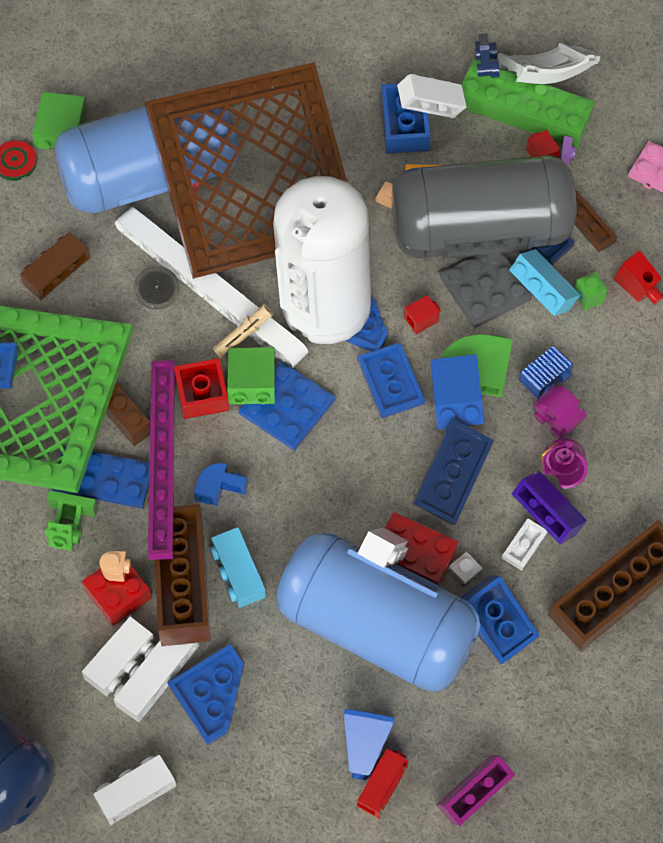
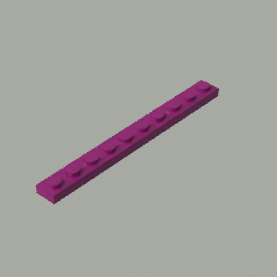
(161, 461)

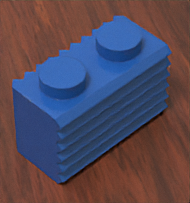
(545, 371)

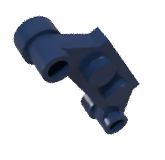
(485, 51)

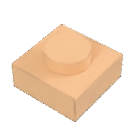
(385, 195)

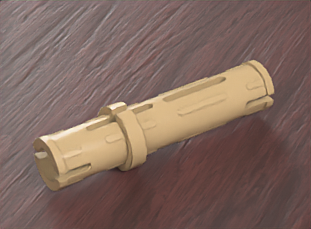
(261, 315)

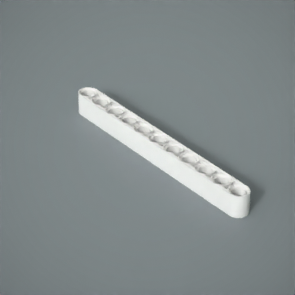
(211, 287)

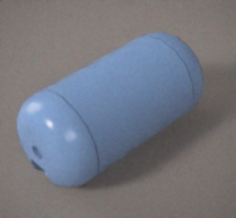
(118, 160)
(378, 612)

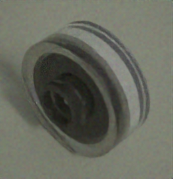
(156, 289)

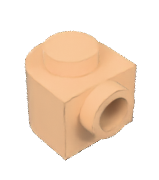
(115, 565)

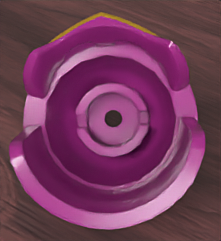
(566, 465)

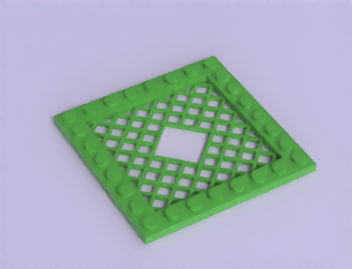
(114, 341)

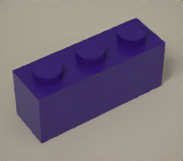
(549, 507)

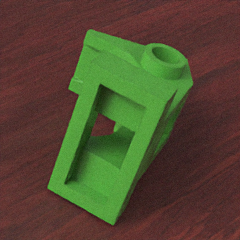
(68, 508)

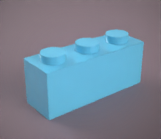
(544, 282)
(237, 568)

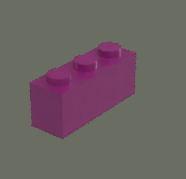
(475, 790)

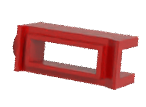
(383, 782)

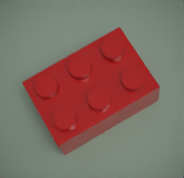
(428, 550)

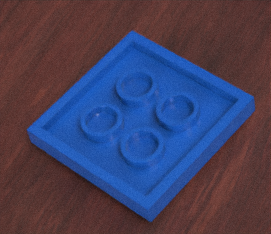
(296, 407)

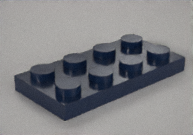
(453, 472)

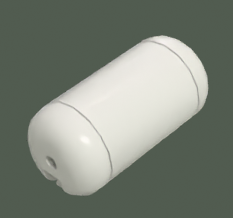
(323, 259)

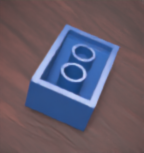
(457, 390)
(502, 620)

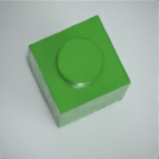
(591, 291)

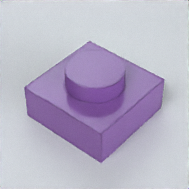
(568, 150)

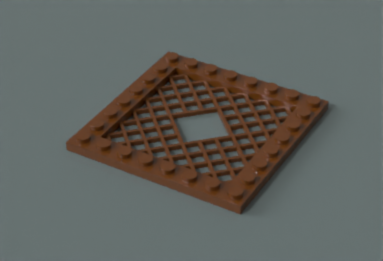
(161, 117)

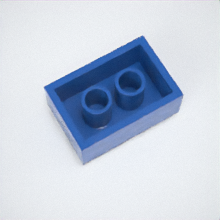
(403, 128)

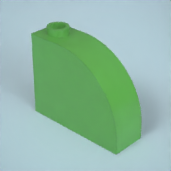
(492, 359)

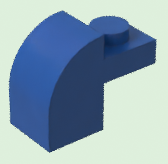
(215, 480)

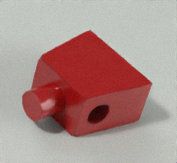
(639, 278)

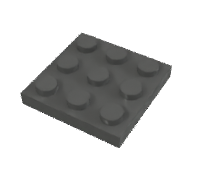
(485, 287)

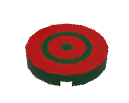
(16, 160)

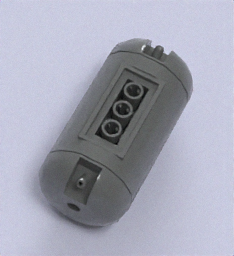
(483, 207)

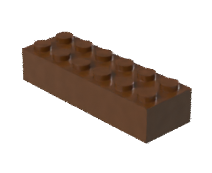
(183, 583)
(612, 589)

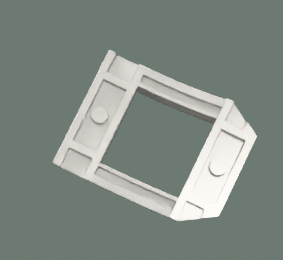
(540, 69)

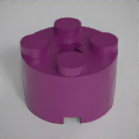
(559, 411)

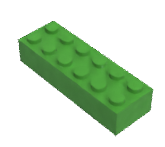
(527, 105)

